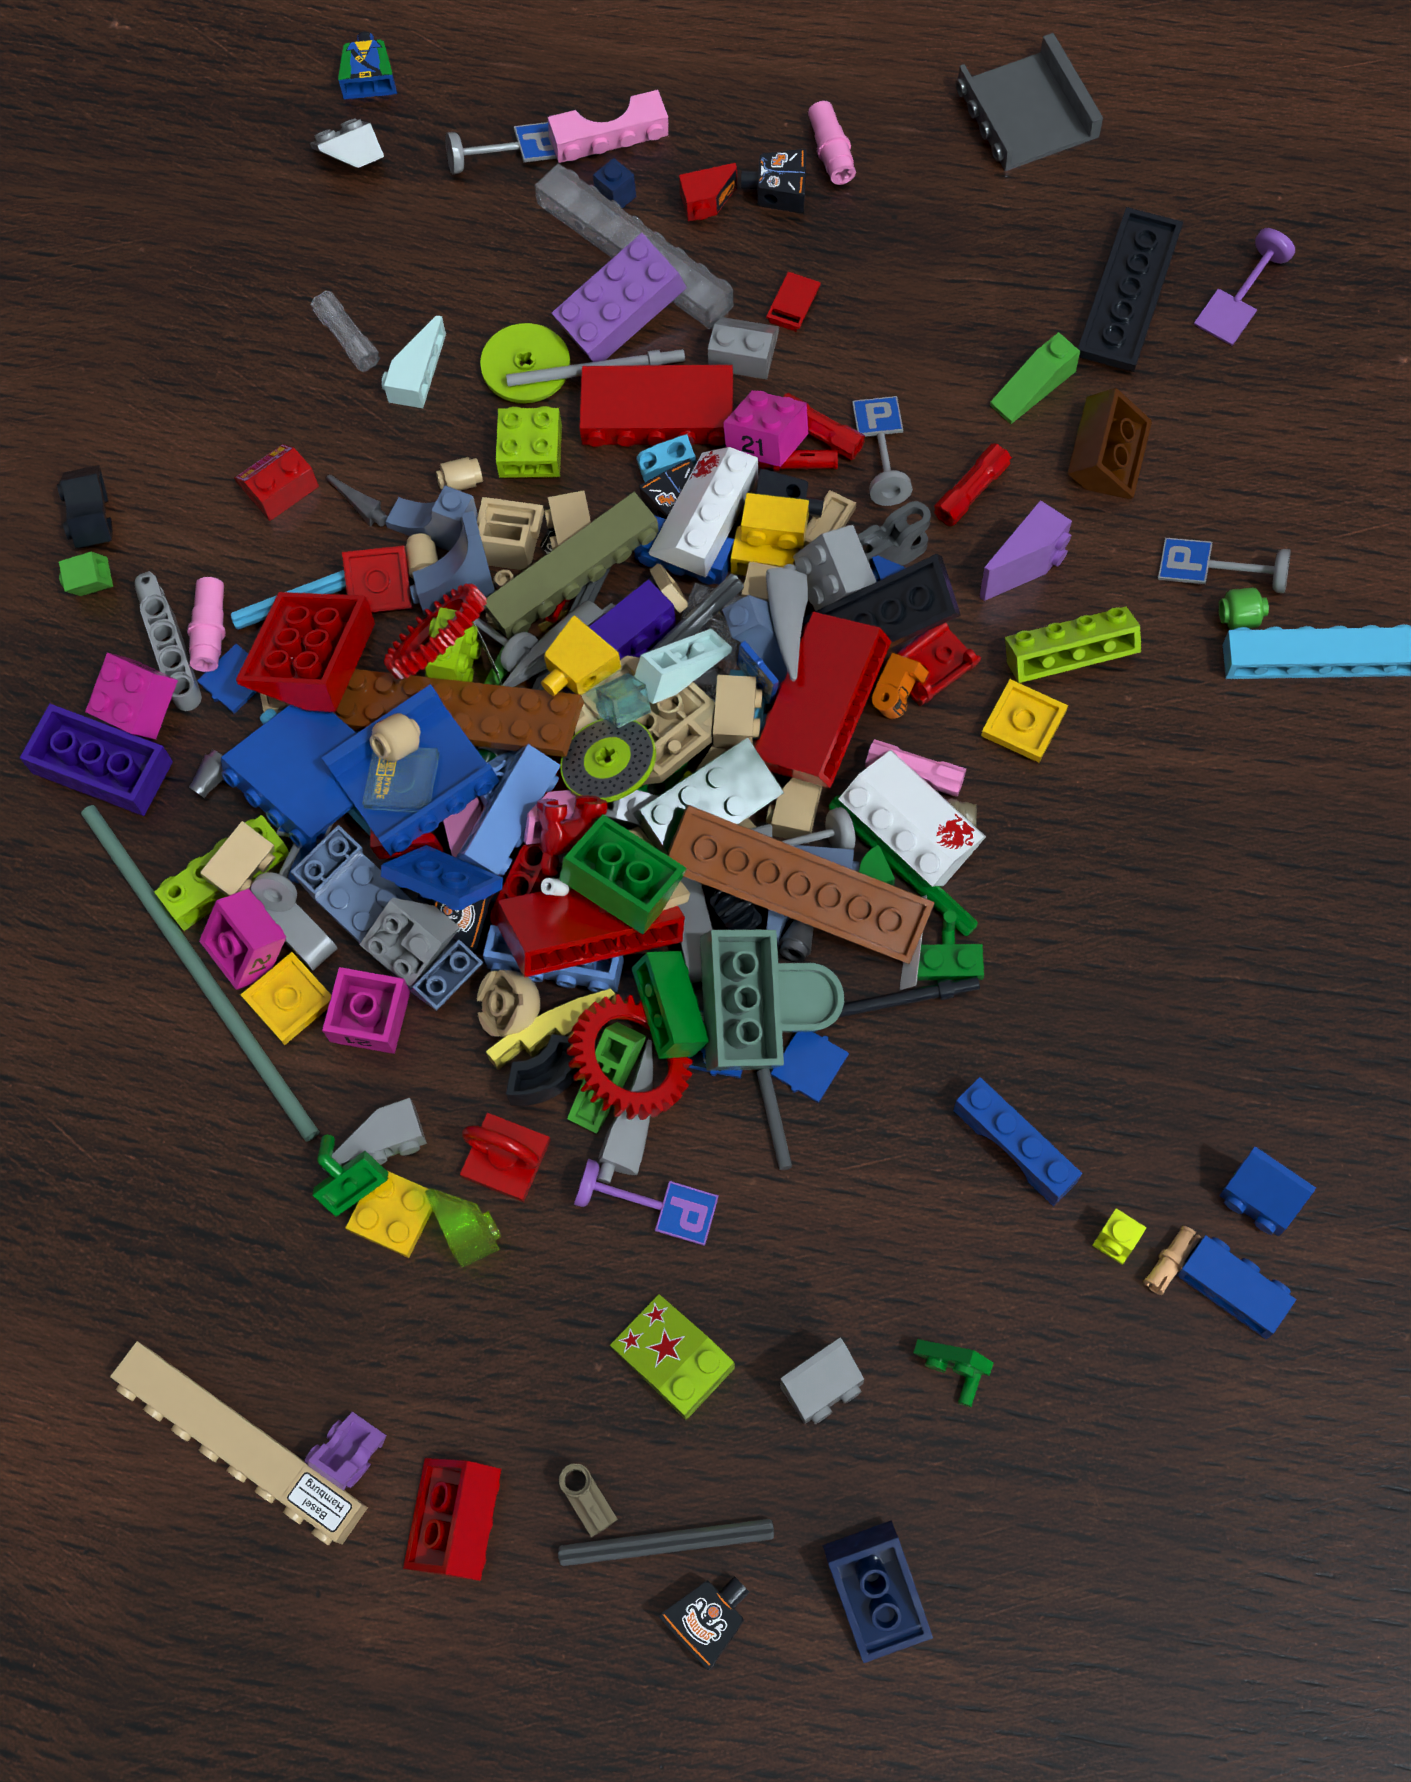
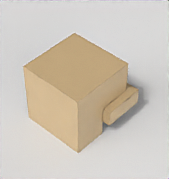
(509, 532)

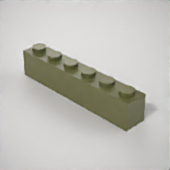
(572, 566)

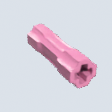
(939, 775)

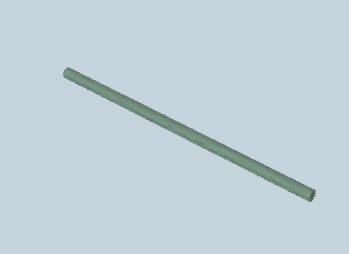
(201, 974)

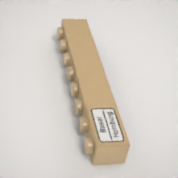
(239, 1443)

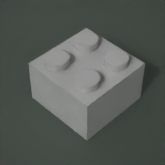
(834, 566)

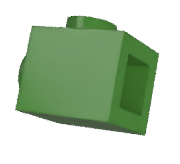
(85, 574)

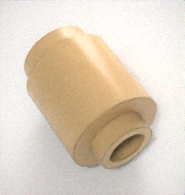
(459, 474)
(420, 552)

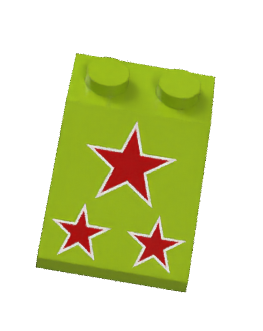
(673, 1356)

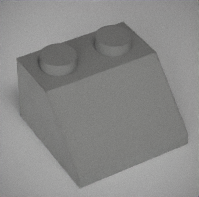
(743, 345)
(822, 1382)

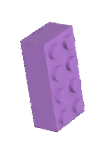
(619, 299)

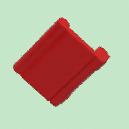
(942, 657)

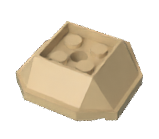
(679, 723)

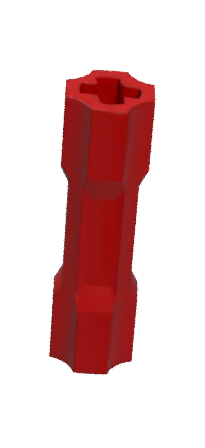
(836, 435)
(975, 481)

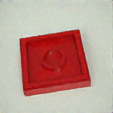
(379, 576)

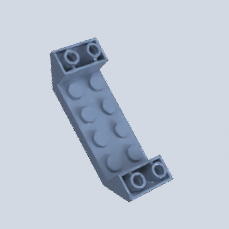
(355, 896)

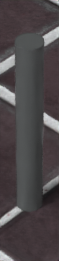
(774, 1119)

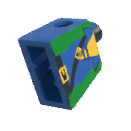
(365, 69)

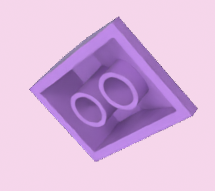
(1028, 551)

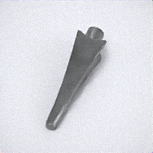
(364, 505)

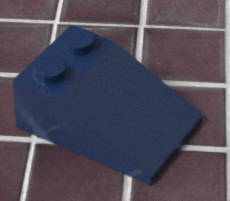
(877, 1591)

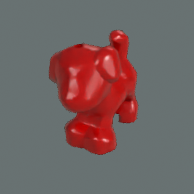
(560, 836)

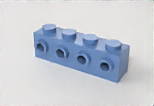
(505, 815)
(594, 975)

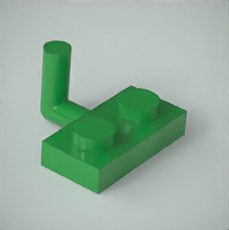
(948, 958)
(346, 1183)
(961, 1360)

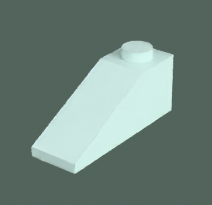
(414, 366)
(679, 664)

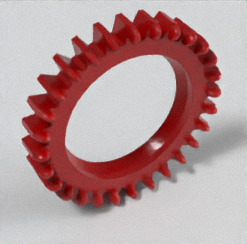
(407, 656)
(583, 1047)

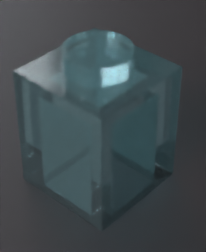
(622, 700)

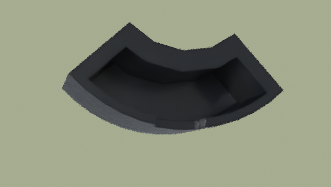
(85, 506)
(543, 1075)

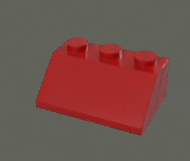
(452, 1518)

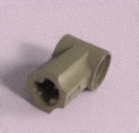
(589, 1502)

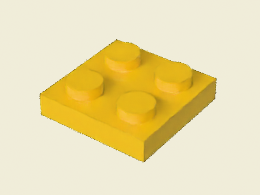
(1024, 720)
(288, 998)
(392, 1215)

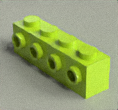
(1073, 644)
(192, 897)

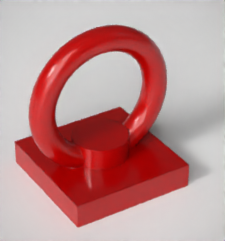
(503, 1156)

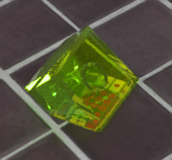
(465, 1227)

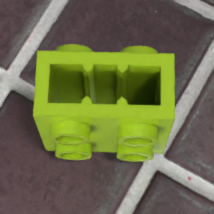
(528, 442)
(459, 658)

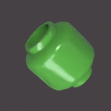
(1243, 608)

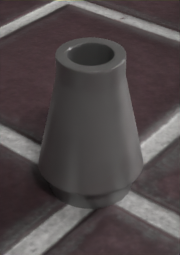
(208, 774)
(796, 941)

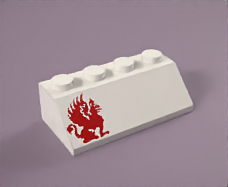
(706, 510)
(912, 818)

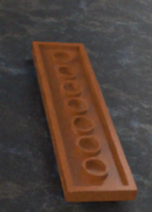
(485, 712)
(799, 884)

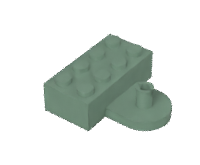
(756, 999)

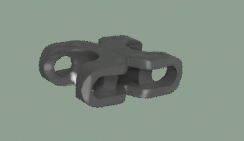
(896, 536)

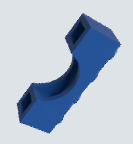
(1038, 1159)

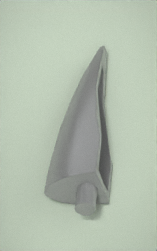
(787, 603)
(534, 659)
(627, 1138)

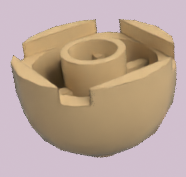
(508, 1002)

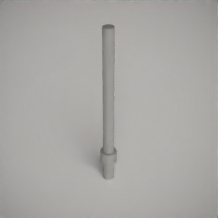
(652, 357)

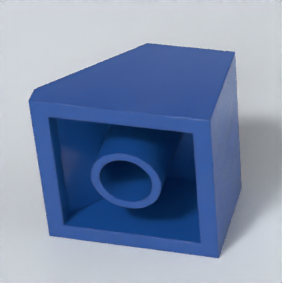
(1266, 1192)

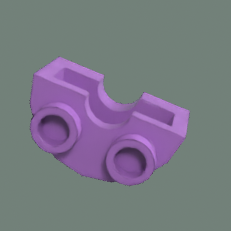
(347, 1452)

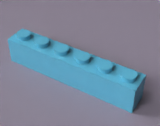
(1317, 652)

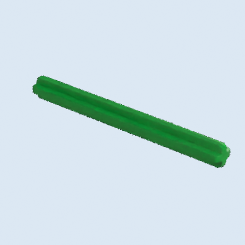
(943, 901)

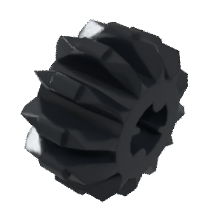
(734, 911)

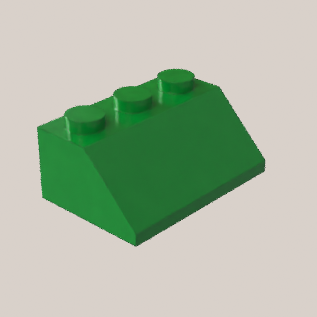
(621, 873)

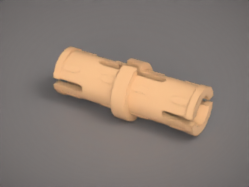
(1172, 1260)

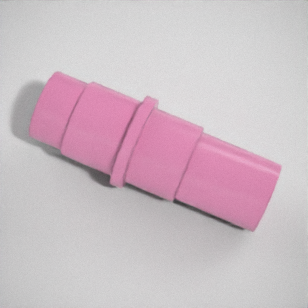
(832, 143)
(206, 625)

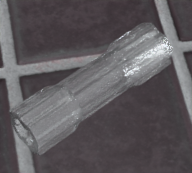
(357, 345)

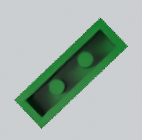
(670, 1004)

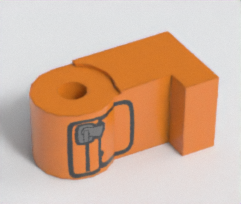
(896, 684)

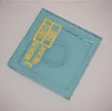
(401, 784)

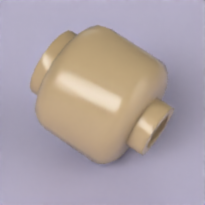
(395, 737)

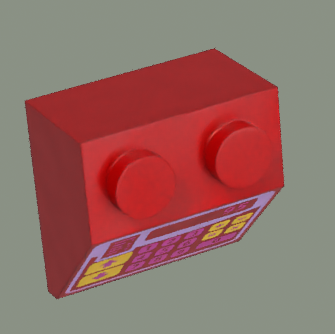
(278, 481)

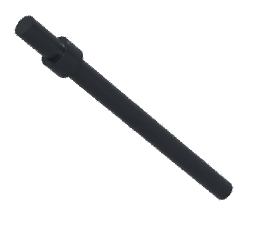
(943, 989)

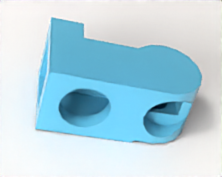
(665, 456)

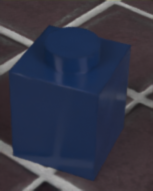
(615, 182)

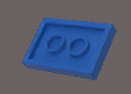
(441, 877)

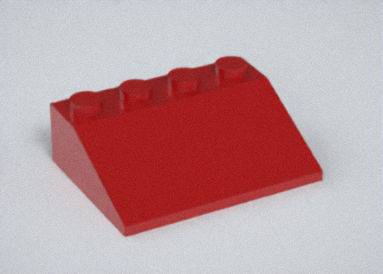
(308, 649)

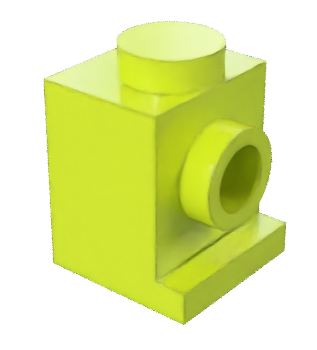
(1119, 1236)

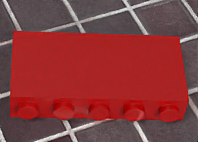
(655, 404)
(821, 708)
(572, 931)

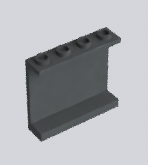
(1031, 106)

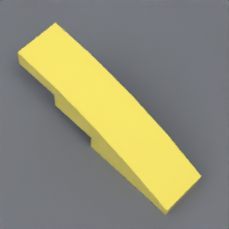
(537, 1035)

